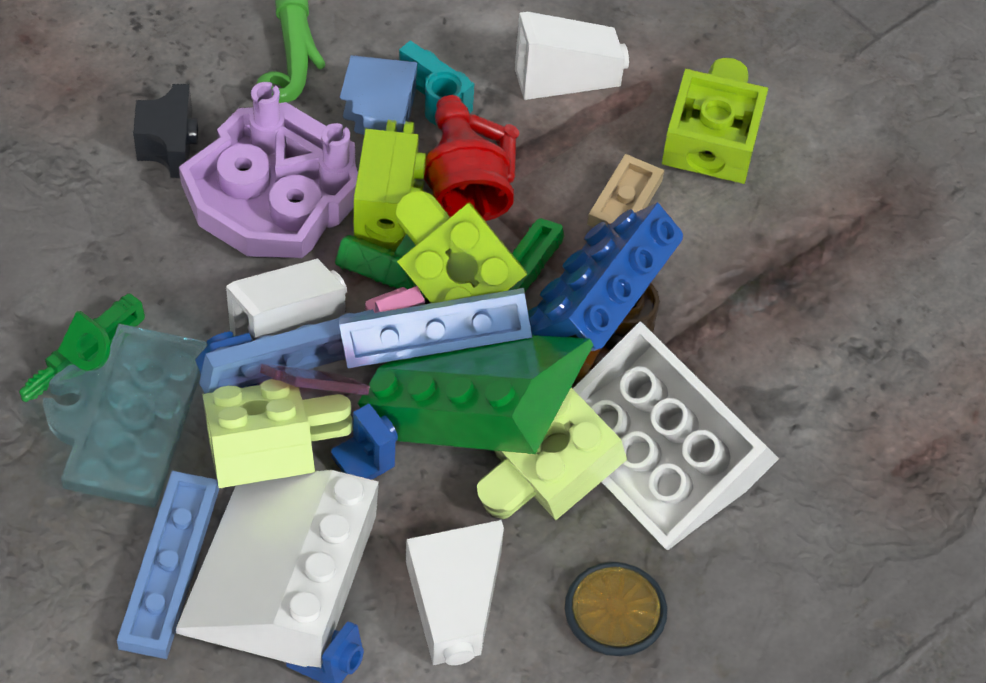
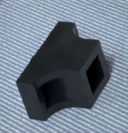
(166, 129)

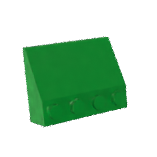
(480, 395)

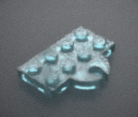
(126, 414)

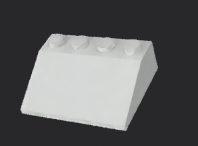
(679, 438)
(282, 565)

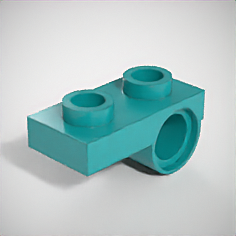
(436, 79)

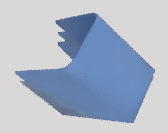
(378, 92)

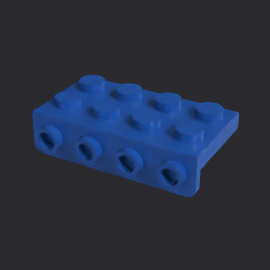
(606, 276)

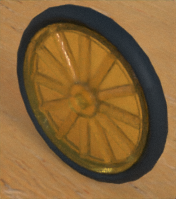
(616, 609)

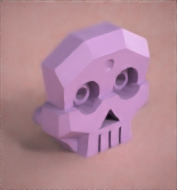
(286, 161)

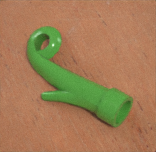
(298, 47)

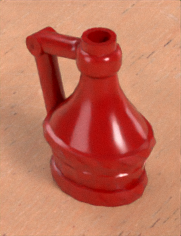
(468, 166)

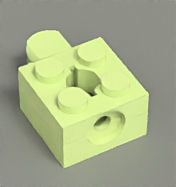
(269, 430)
(562, 469)

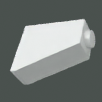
(566, 56)
(285, 299)
(454, 587)

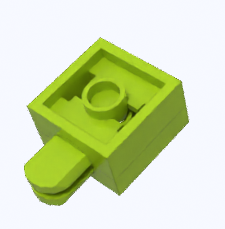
(715, 115)
(385, 175)
(455, 253)

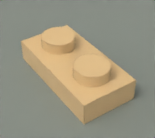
(628, 188)

